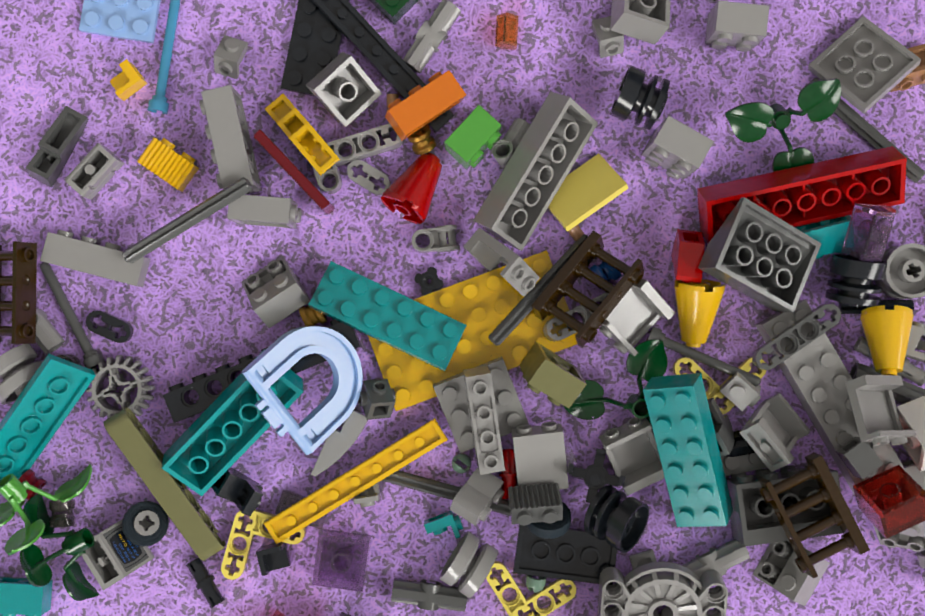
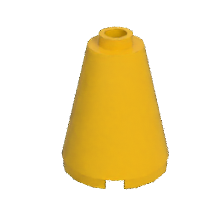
(697, 309)
(887, 336)

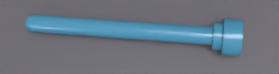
(159, 101)

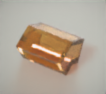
(506, 31)

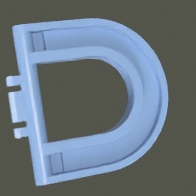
(333, 409)

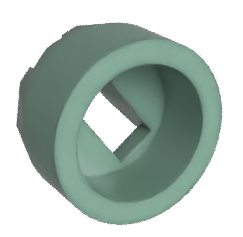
(463, 458)
(535, 585)

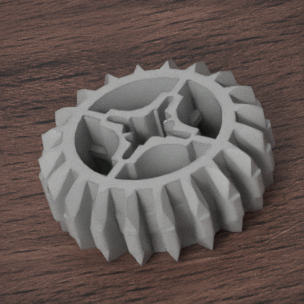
(111, 366)

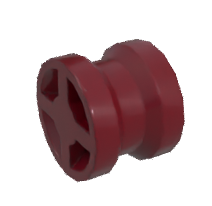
(30, 476)

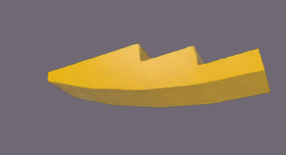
(302, 134)

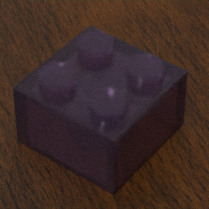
(341, 560)

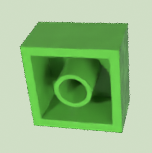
(473, 138)

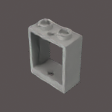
(265, 211)

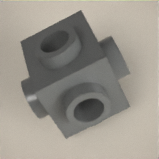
(377, 399)

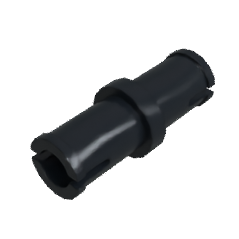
(205, 582)

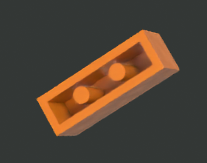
(424, 104)

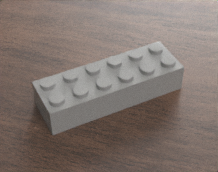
(536, 170)

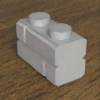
(94, 171)

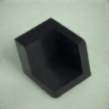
(272, 557)

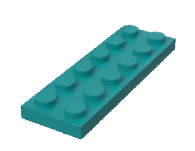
(387, 316)
(40, 412)

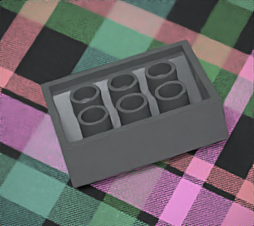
(761, 256)

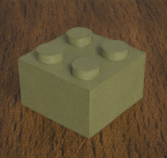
(552, 376)

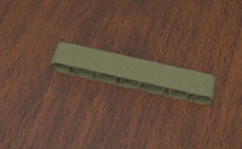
(168, 491)

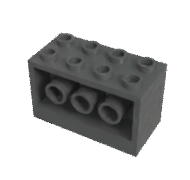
(757, 522)

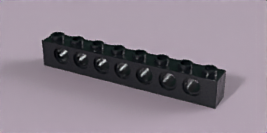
(178, 397)

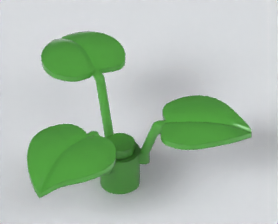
(15, 494)

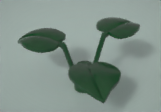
(751, 119)
(648, 363)
(75, 544)

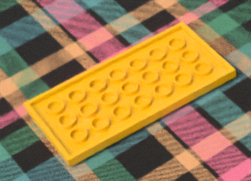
(482, 306)

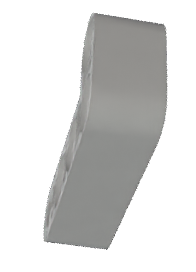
(358, 152)

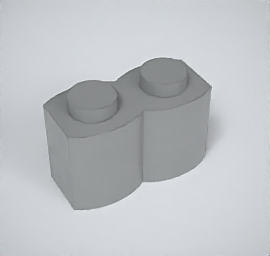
(477, 496)

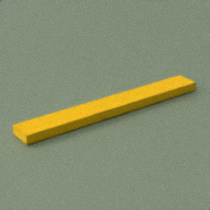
(355, 481)

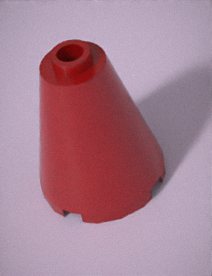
(414, 189)

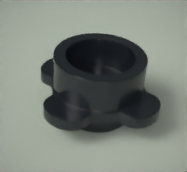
(431, 274)

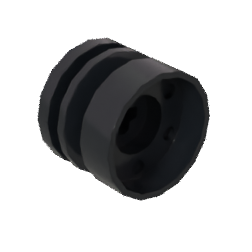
(640, 97)
(855, 281)
(616, 518)

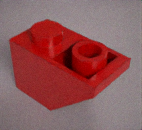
(687, 255)

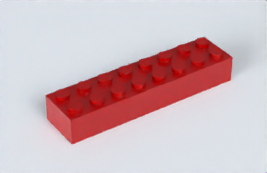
(810, 191)

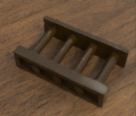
(576, 268)
(23, 292)
(839, 515)

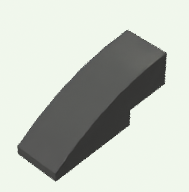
(57, 146)

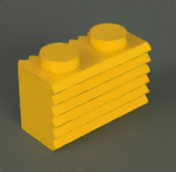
(167, 164)

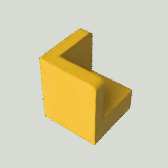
(127, 81)

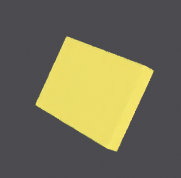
(586, 192)

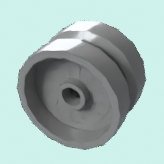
(904, 272)
(16, 370)
(471, 566)

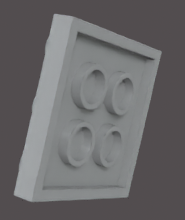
(865, 64)
(454, 404)

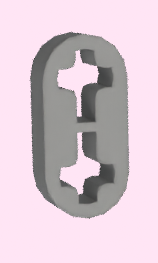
(371, 172)

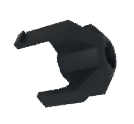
(595, 475)

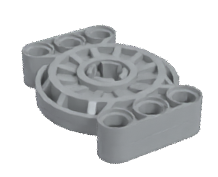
(660, 585)

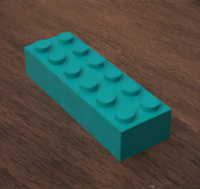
(224, 432)
(688, 450)

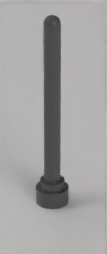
(656, 333)
(91, 356)

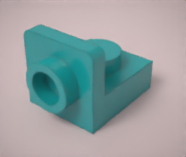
(440, 523)

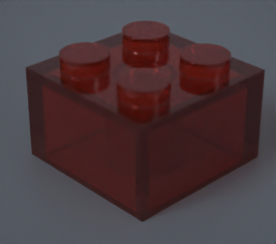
(891, 501)

